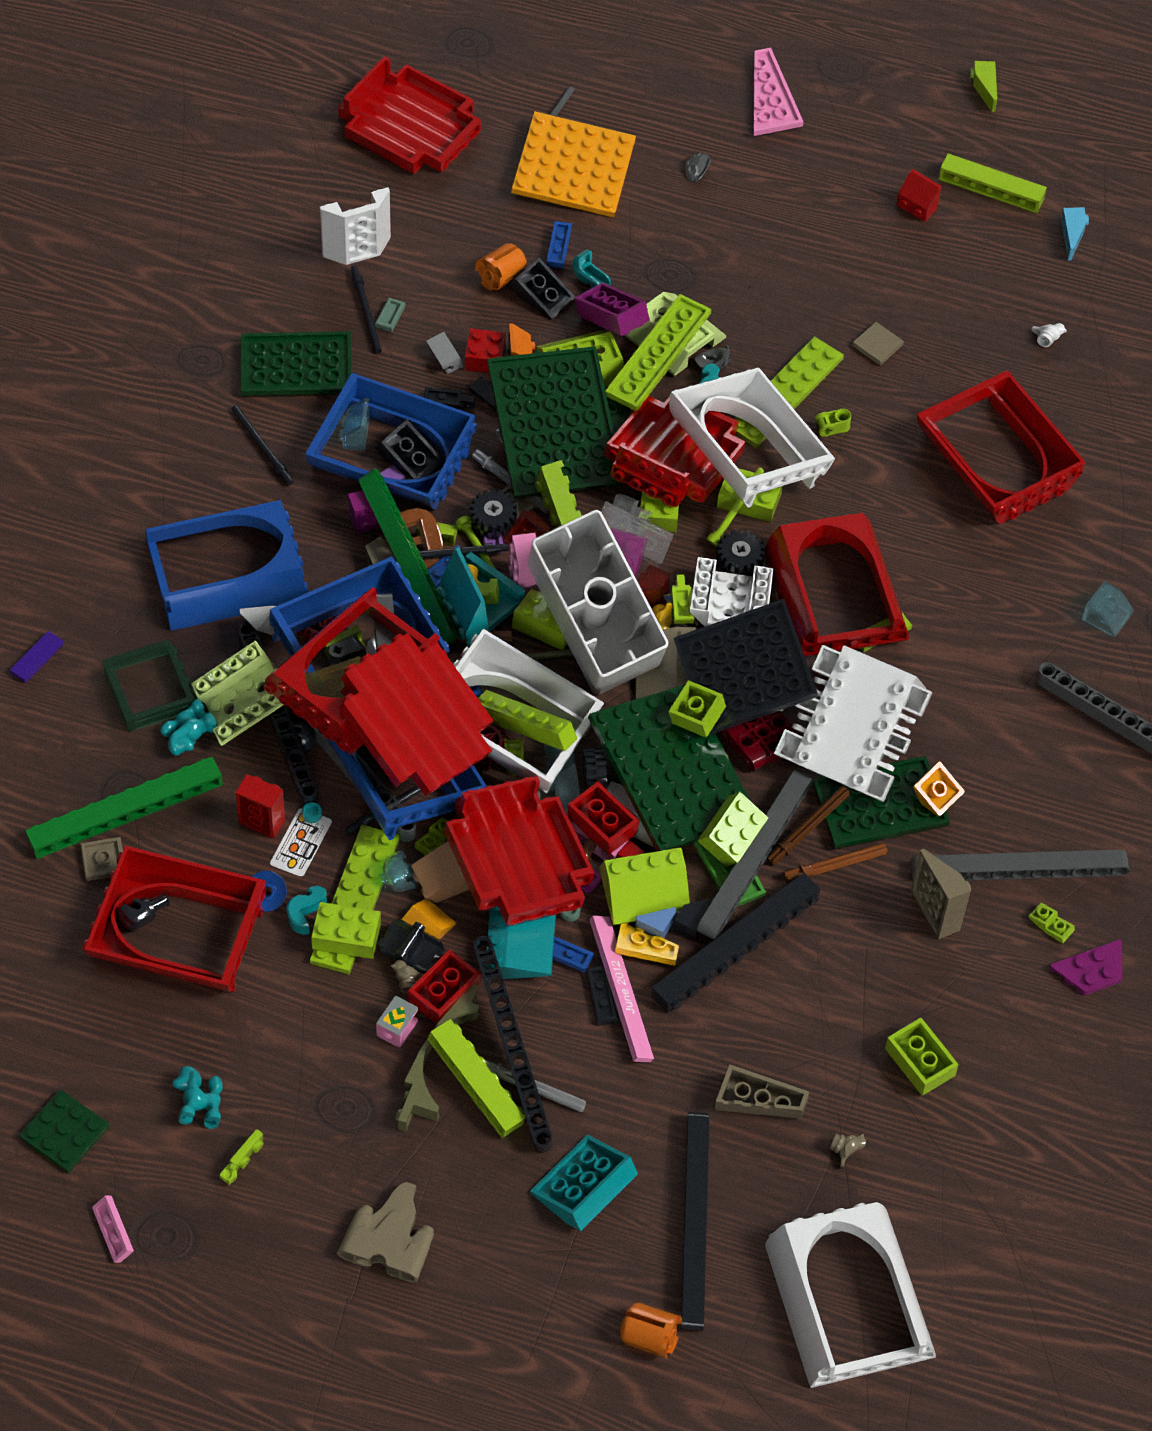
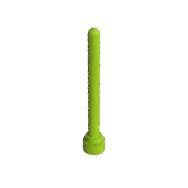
(465, 526)
(715, 537)

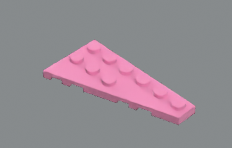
(773, 101)

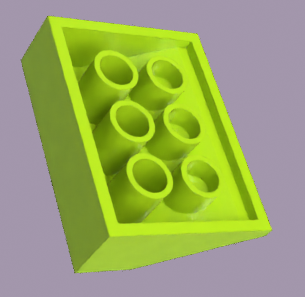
(644, 884)

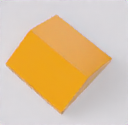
(937, 789)
(432, 917)

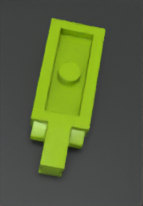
(682, 601)
(242, 1156)

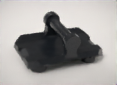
(411, 945)

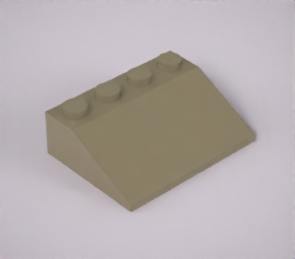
(669, 672)
(940, 894)

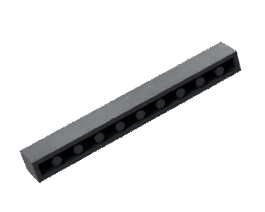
(735, 943)

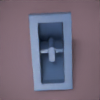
(656, 922)

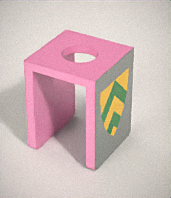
(397, 1022)

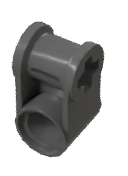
(346, 650)

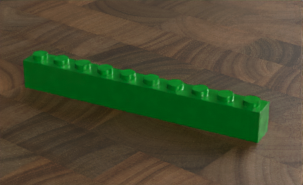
(124, 807)

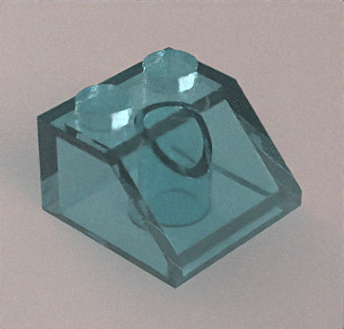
(355, 426)
(1108, 609)

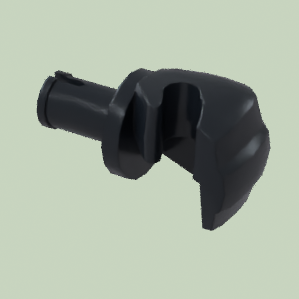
(135, 919)

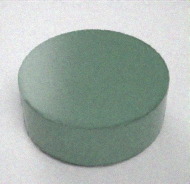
(570, 915)

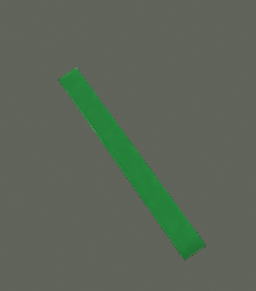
(407, 553)

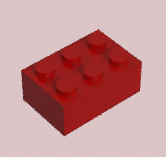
(260, 806)
(603, 818)
(443, 986)

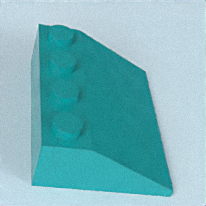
(463, 598)
(522, 948)
(585, 1182)

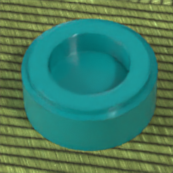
(312, 812)

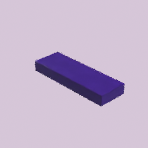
(36, 657)

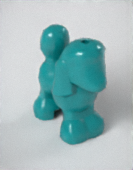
(191, 726)
(195, 1099)

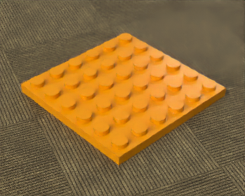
(573, 164)

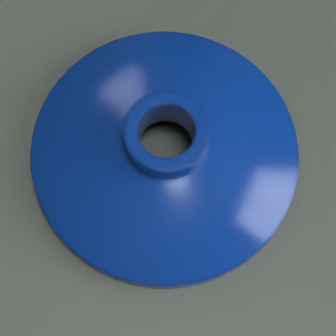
(278, 889)

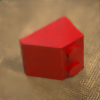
(919, 195)

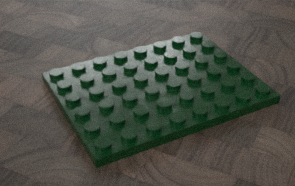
(553, 411)
(666, 770)

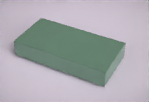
(390, 315)

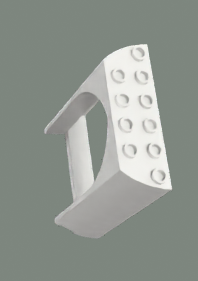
(758, 402)
(503, 666)
(788, 1256)

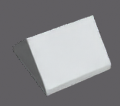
(259, 618)

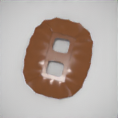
(429, 531)

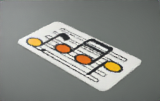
(300, 844)

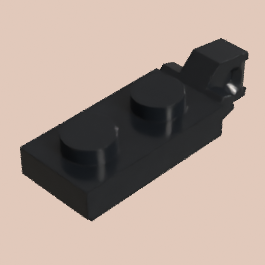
(450, 397)

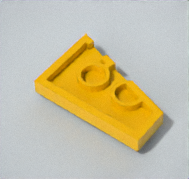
(641, 945)

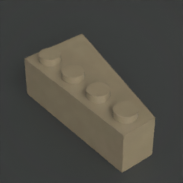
(756, 1094)

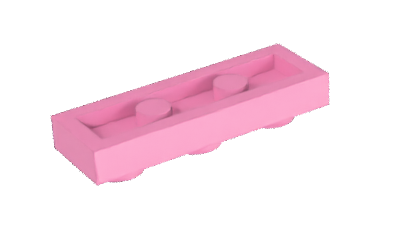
(112, 1229)

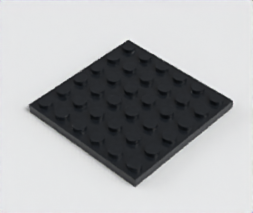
(749, 661)

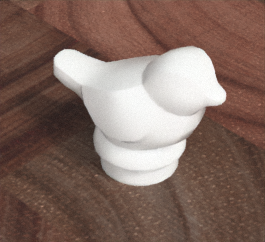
(1048, 333)

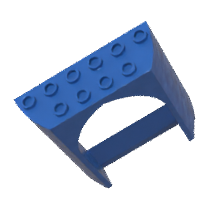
(440, 424)
(269, 586)
(338, 595)
(391, 820)

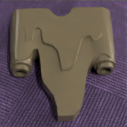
(387, 1238)

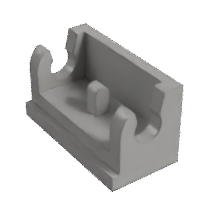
(445, 352)

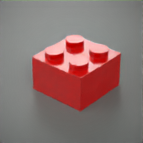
(481, 346)

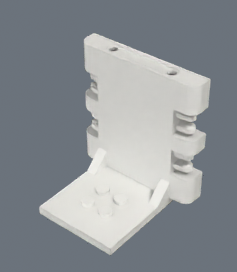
(855, 720)

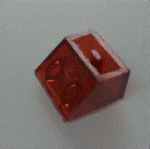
(654, 584)

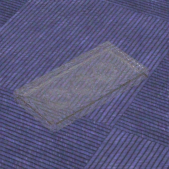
(658, 538)

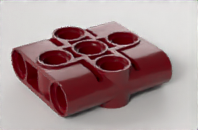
(759, 748)

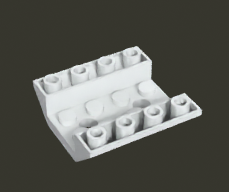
(344, 234)
(712, 595)

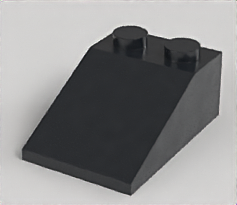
(542, 289)
(409, 452)

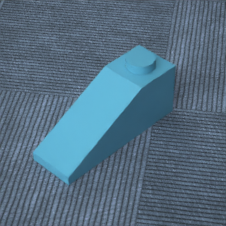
(1073, 227)

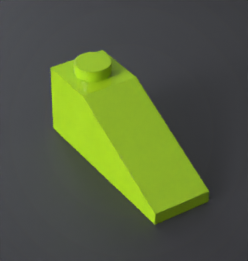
(985, 82)

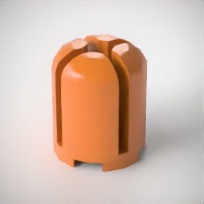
(501, 266)
(650, 1329)

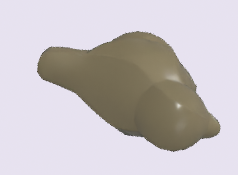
(406, 975)
(847, 1146)

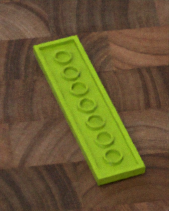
(658, 352)
(796, 381)
(359, 886)

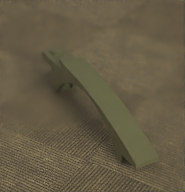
(417, 1097)

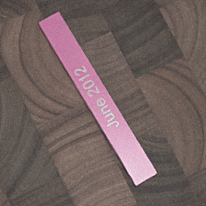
(621, 989)

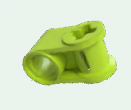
(833, 422)
(515, 747)

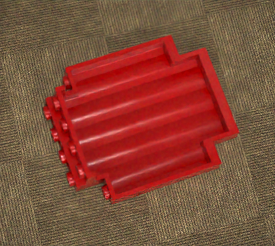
(408, 117)
(662, 460)
(415, 713)
(518, 851)

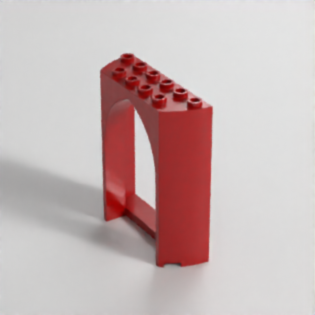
(1056, 457)
(782, 555)
(322, 712)
(149, 876)

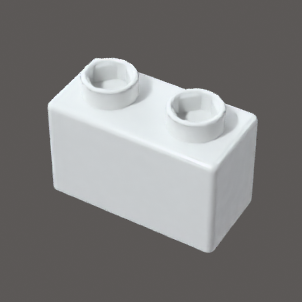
(597, 602)

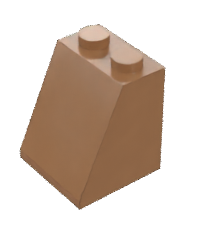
(439, 874)

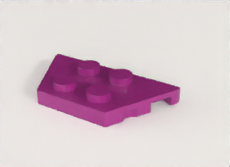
(1093, 968)

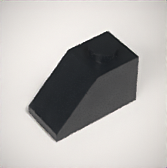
(689, 917)

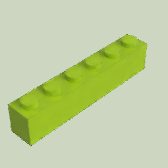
(992, 183)
(529, 721)
(476, 1078)

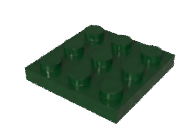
(64, 1131)

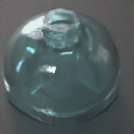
(398, 873)

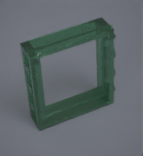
(158, 713)

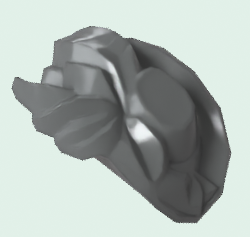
(697, 166)
(715, 356)

